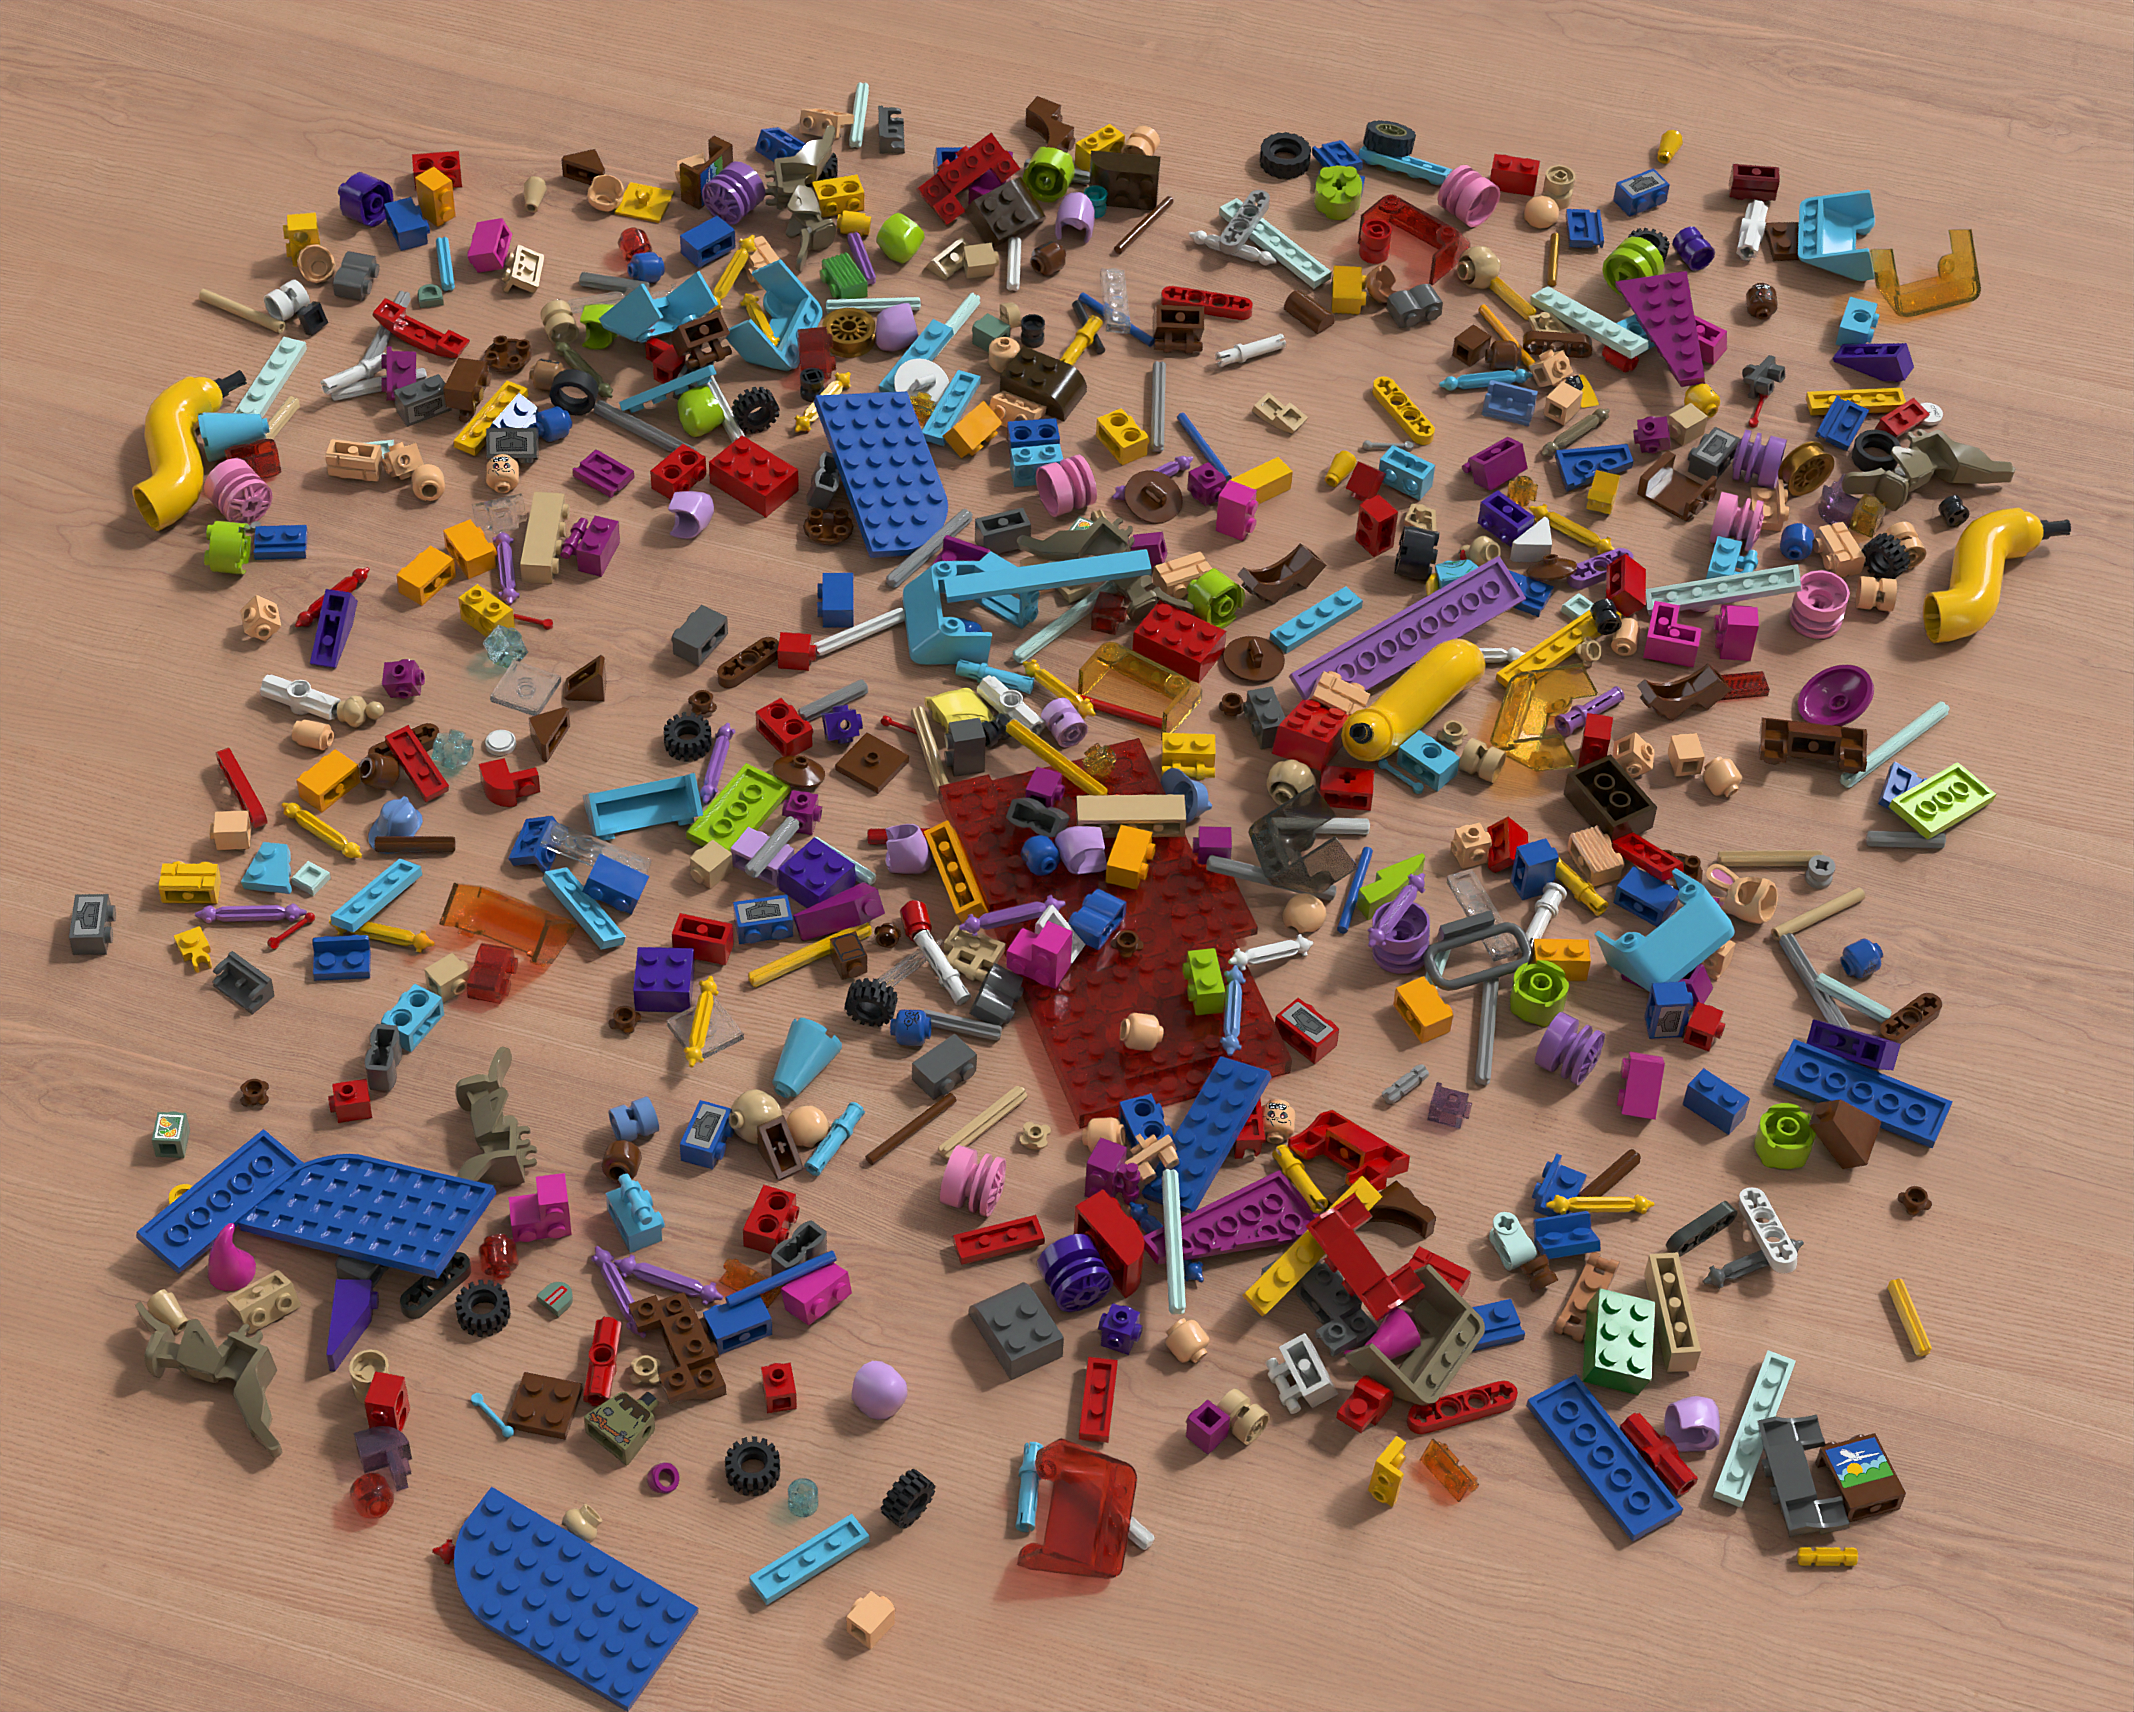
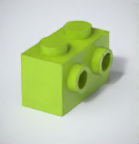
(1204, 981)

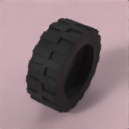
(1281, 167)

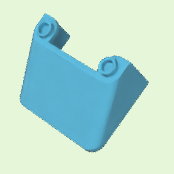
(1829, 233)

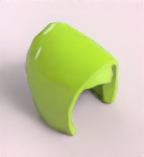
(900, 238)
(596, 335)
(699, 411)

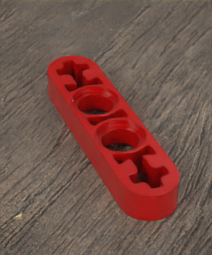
(1207, 300)
(241, 787)
(1465, 1412)

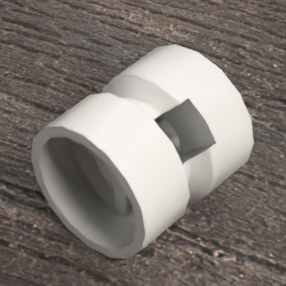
(286, 301)

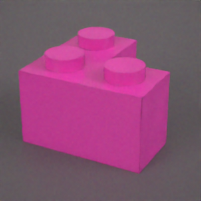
(1736, 631)
(1669, 640)
(1041, 956)
(1642, 1085)
(541, 1213)

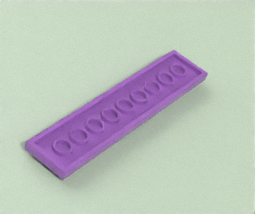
(1417, 629)

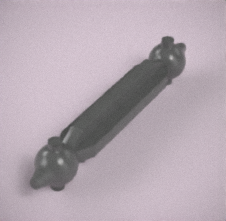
(1741, 1266)

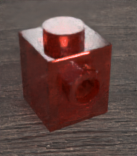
(1108, 613)

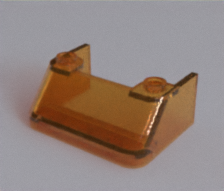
(508, 921)

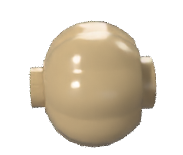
(1478, 263)
(1288, 779)
(751, 1111)

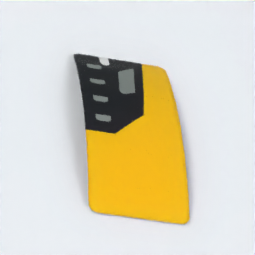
(1581, 383)

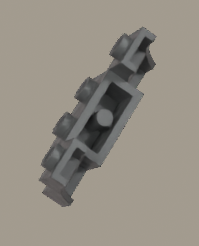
(1341, 1315)
(1793, 1486)

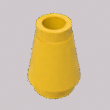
(1669, 145)
(1340, 468)

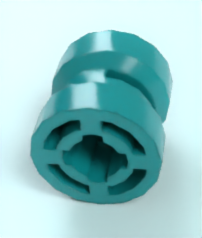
(1098, 197)

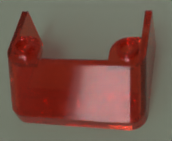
(1423, 226)

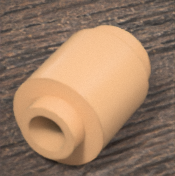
(1626, 638)
(312, 734)

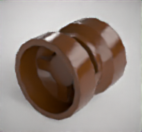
(1541, 1279)

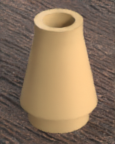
(533, 193)
(167, 1310)

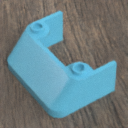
(790, 308)
(641, 317)
(929, 634)
(643, 806)
(1674, 945)

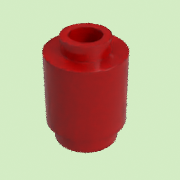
(1619, 360)
(915, 918)

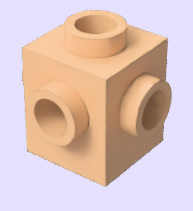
(1551, 368)
(410, 456)
(260, 618)
(1634, 755)
(1471, 845)

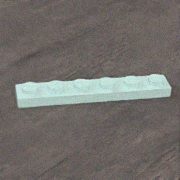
(1281, 248)
(1589, 322)
(272, 377)
(1727, 588)
(1747, 1444)

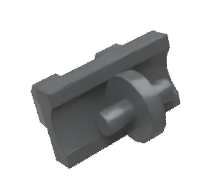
(1762, 376)

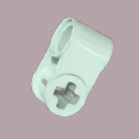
(1511, 1241)

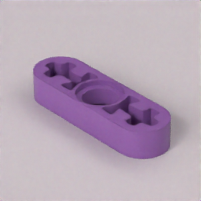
(1587, 575)

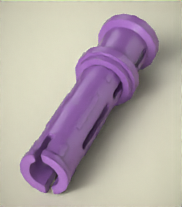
(1577, 715)

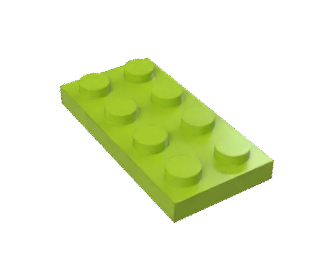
(1942, 800)
(741, 804)

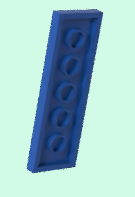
(1896, 1104)
(1211, 1130)
(220, 1198)
(1604, 1457)

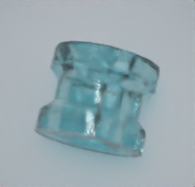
(801, 1505)

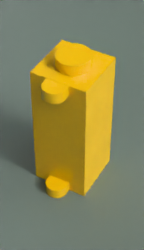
(1268, 479)

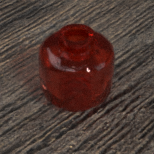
(633, 242)
(498, 1256)
(371, 1495)

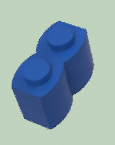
(1098, 918)

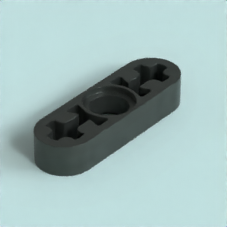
(1702, 1228)
(433, 1297)

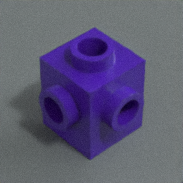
(832, 722)
(1120, 1328)

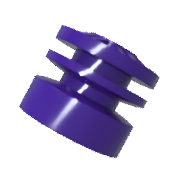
(1075, 1272)

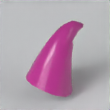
(227, 1265)
(1395, 1335)

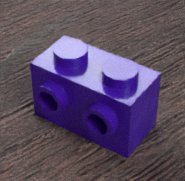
(1504, 517)

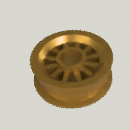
(851, 332)
(1806, 468)

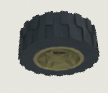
(1389, 138)

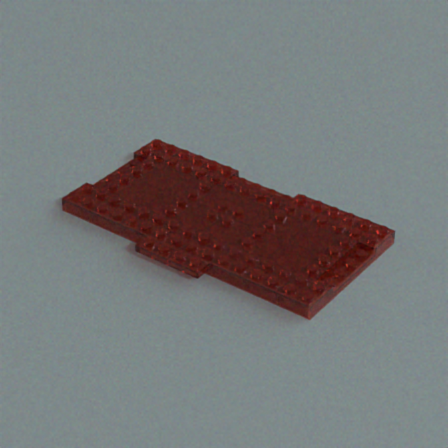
(1171, 912)

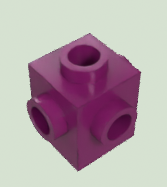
(1652, 434)
(1206, 484)
(402, 678)
(804, 808)

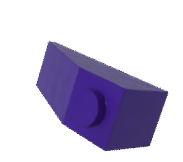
(1879, 361)
(333, 627)
(1854, 1045)
(349, 1318)

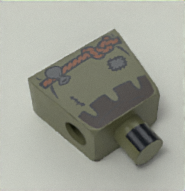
(622, 1424)

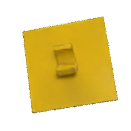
(644, 202)

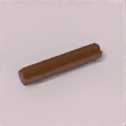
(415, 844)
(1612, 1175)

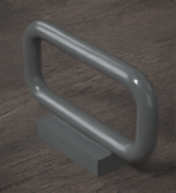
(1469, 931)

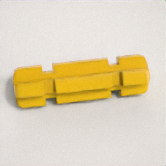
(1827, 1556)

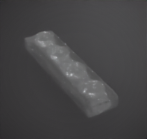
(1115, 300)
(587, 848)
(1475, 900)

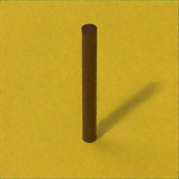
(1144, 224)
(910, 1128)

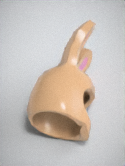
(1747, 897)

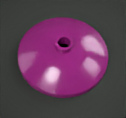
(1836, 695)

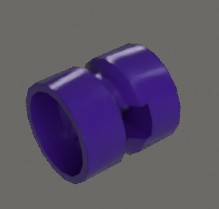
(1693, 248)

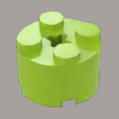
(1049, 174)
(1338, 192)
(228, 547)
(1215, 598)
(1538, 992)
(1784, 1137)

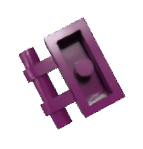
(1497, 463)
(597, 544)
(1109, 1172)

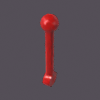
(1753, 422)
(547, 623)
(887, 721)
(274, 942)

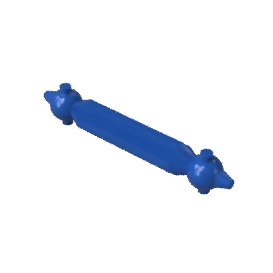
(1149, 1224)

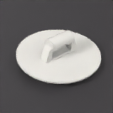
(921, 376)

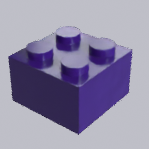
(815, 874)
(663, 979)

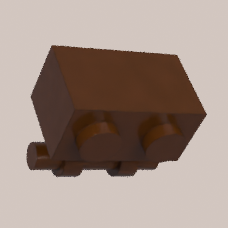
(1178, 324)
(701, 334)
(466, 386)

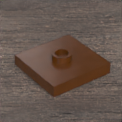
(872, 763)

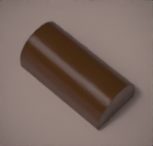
(1308, 311)

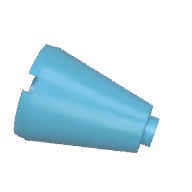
(228, 430)
(803, 1056)

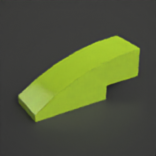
(1388, 884)

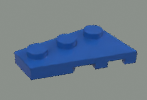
(1580, 464)

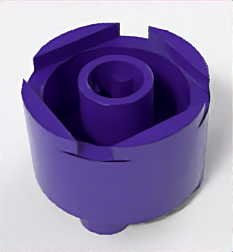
(364, 198)

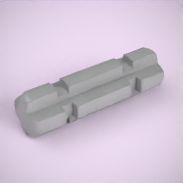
(1405, 1084)

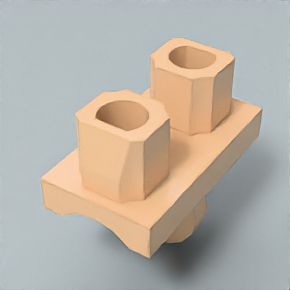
(1150, 1152)

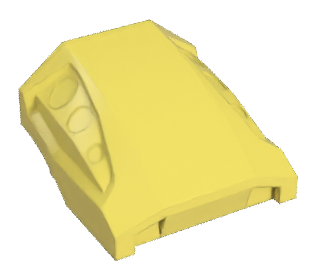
(957, 706)

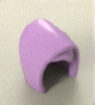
(1077, 211)
(895, 328)
(692, 513)
(1082, 849)
(907, 850)
(878, 1390)
(1693, 1424)

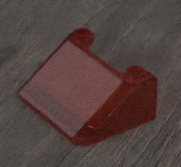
(1086, 1512)

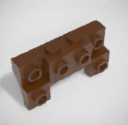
(1813, 741)
(687, 1343)

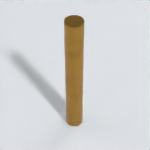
(1553, 259)

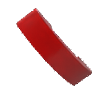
(417, 334)

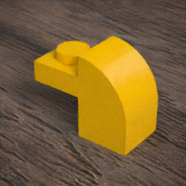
(1603, 492)

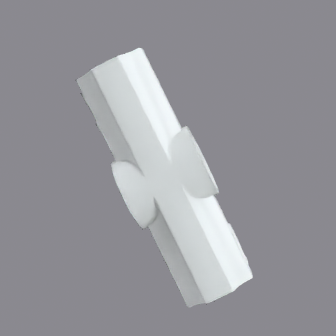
(1752, 230)
(299, 697)
(1009, 703)

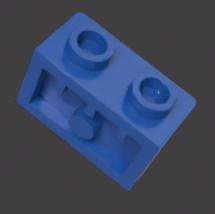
(777, 143)
(528, 848)
(341, 957)
(1558, 1181)
(1565, 1235)

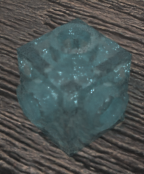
(505, 646)
(452, 749)

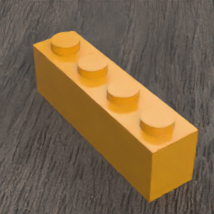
(955, 871)

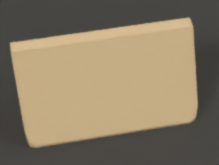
(949, 260)

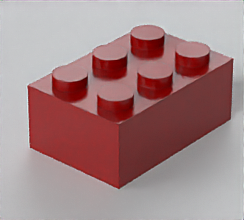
(753, 476)
(1179, 641)
(1310, 734)

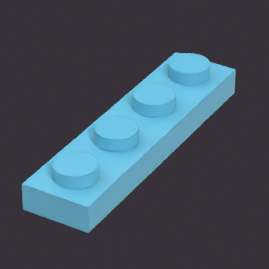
(1412, 166)
(924, 347)
(659, 393)
(951, 406)
(1316, 619)
(376, 895)
(584, 908)
(809, 1559)

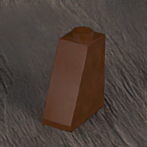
(1845, 1132)

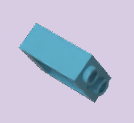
(1007, 606)

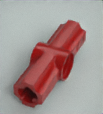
(604, 1347)
(1659, 1454)

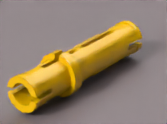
(1083, 338)
(1581, 890)
(1294, 1171)

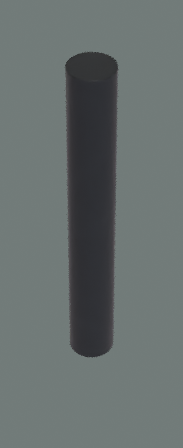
(1083, 317)

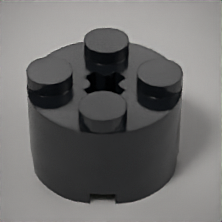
(1416, 553)

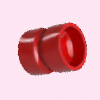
(1375, 241)

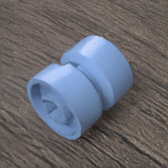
(634, 1120)

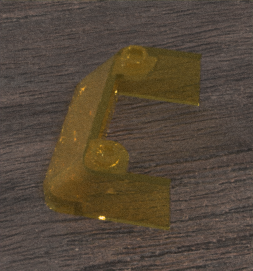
(1955, 285)
(1181, 689)
(1526, 710)

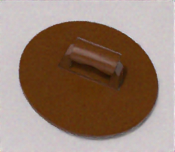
(1153, 496)
(1254, 658)

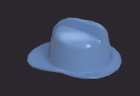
(1194, 792)
(396, 819)

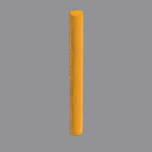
(1504, 333)

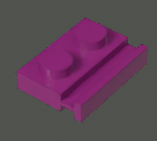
(603, 473)

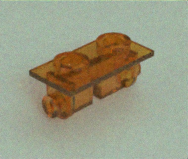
(741, 1276)
(1445, 1468)

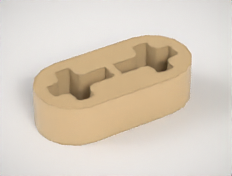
(1010, 314)

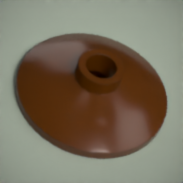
(1551, 568)
(798, 771)

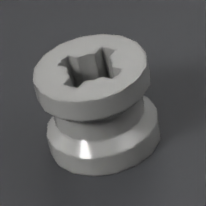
(1820, 871)

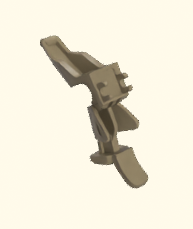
(790, 192)
(1927, 455)
(1100, 540)
(496, 1134)
(235, 1359)

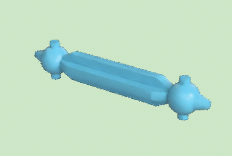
(1483, 379)

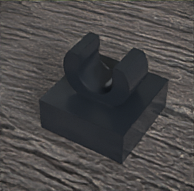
(312, 318)

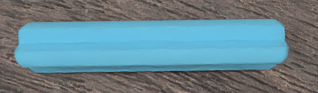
(445, 263)

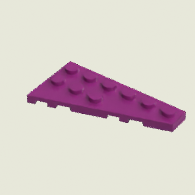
(1668, 319)
(1247, 1219)

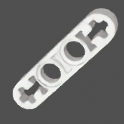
(1762, 1231)

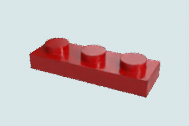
(417, 763)
(1647, 856)
(998, 1239)
(1098, 1399)

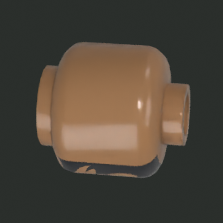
(544, 373)

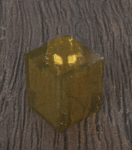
(1868, 515)

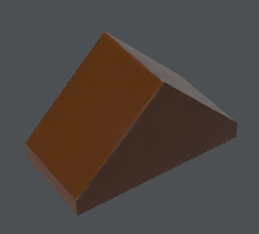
(582, 166)
(588, 682)
(548, 730)
(778, 1147)

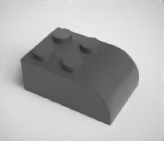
(1018, 1330)

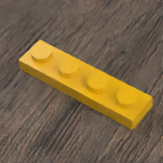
(1872, 399)
(473, 436)

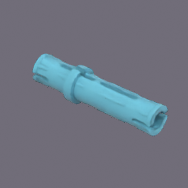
(1008, 679)
(841, 1130)
(1028, 1489)

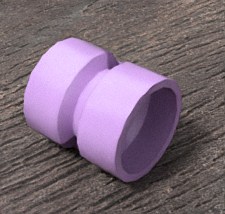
(1064, 722)

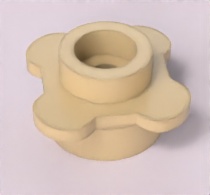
(1588, 651)
(1453, 733)
(1035, 1142)
(645, 1363)

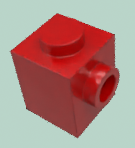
(1365, 481)
(795, 651)
(1704, 1026)
(350, 1101)
(779, 1387)

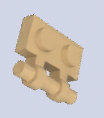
(979, 949)

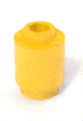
(854, 222)

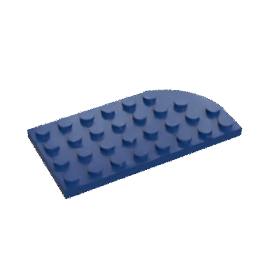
(884, 469)
(373, 1211)
(566, 1599)

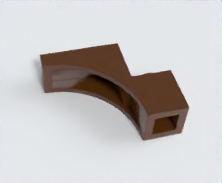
(1046, 120)
(1273, 581)
(1673, 698)
(1397, 1207)

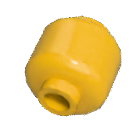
(1703, 398)

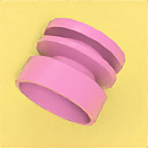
(1468, 196)
(1066, 485)
(238, 491)
(1737, 521)
(1820, 605)
(978, 1182)

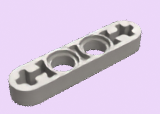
(1240, 220)

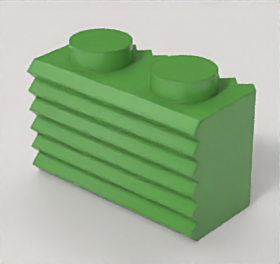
(843, 277)

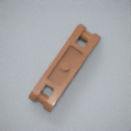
(1584, 1290)

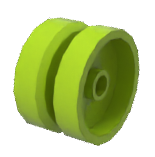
(1632, 260)

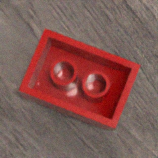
(1115, 1238)

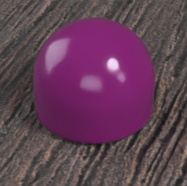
(653, 1477)

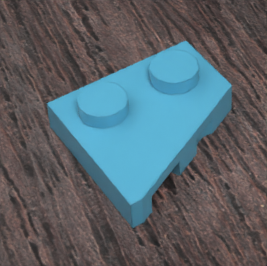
(269, 869)

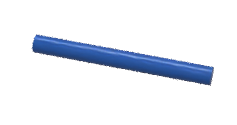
(1098, 307)
(1202, 445)
(1357, 883)
(780, 1278)

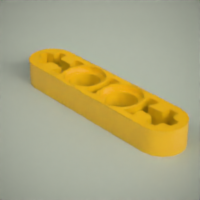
(1407, 408)

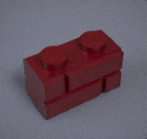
(1754, 182)

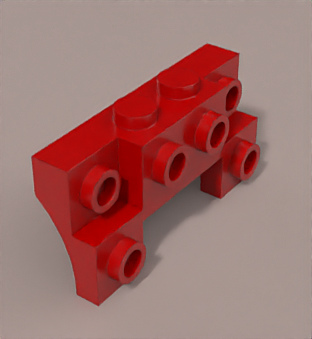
(953, 177)
(1350, 1147)
(1362, 1273)

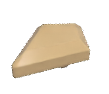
(1547, 322)
(1421, 517)

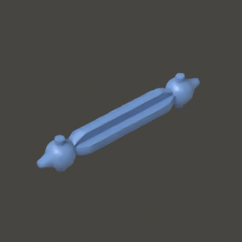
(1232, 1010)

